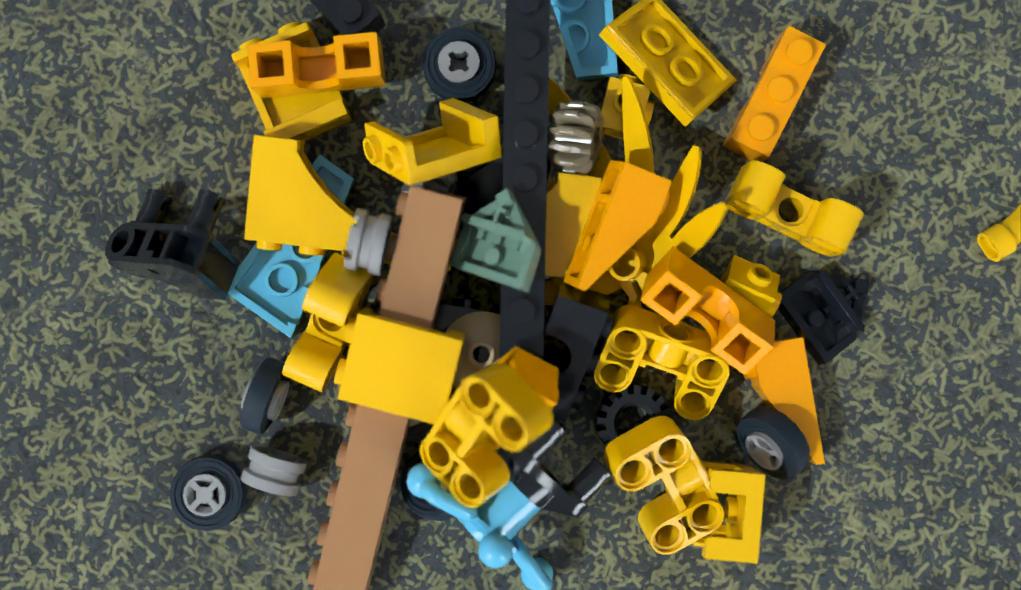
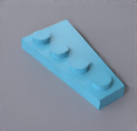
(580, 28)
(277, 280)

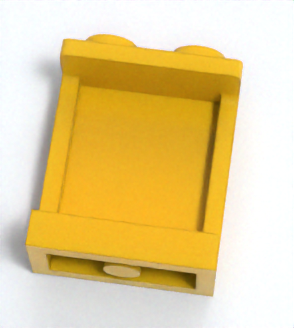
(295, 115)
(463, 141)
(398, 366)

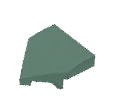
(498, 244)

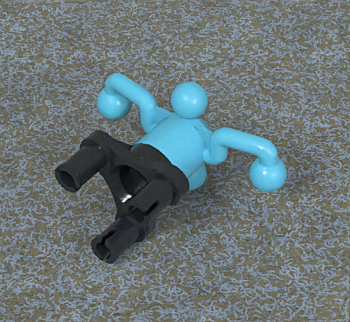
(509, 510)

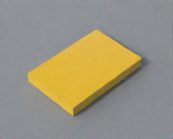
(668, 58)

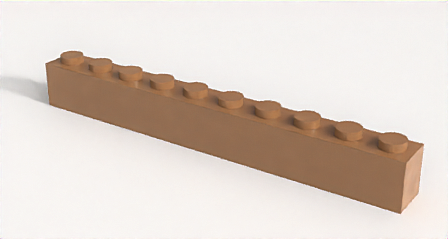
(378, 437)

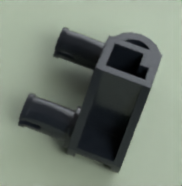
(184, 258)

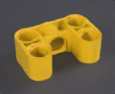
(817, 225)
(331, 301)
(665, 346)
(457, 445)
(689, 505)

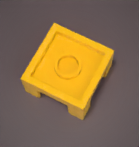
(743, 513)

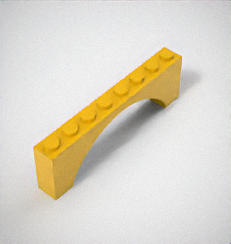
(297, 208)

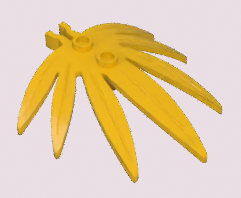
(633, 266)

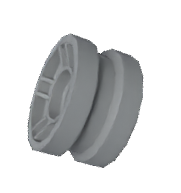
(368, 241)
(274, 470)

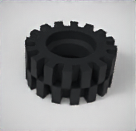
(615, 402)

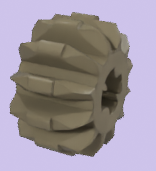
(575, 137)

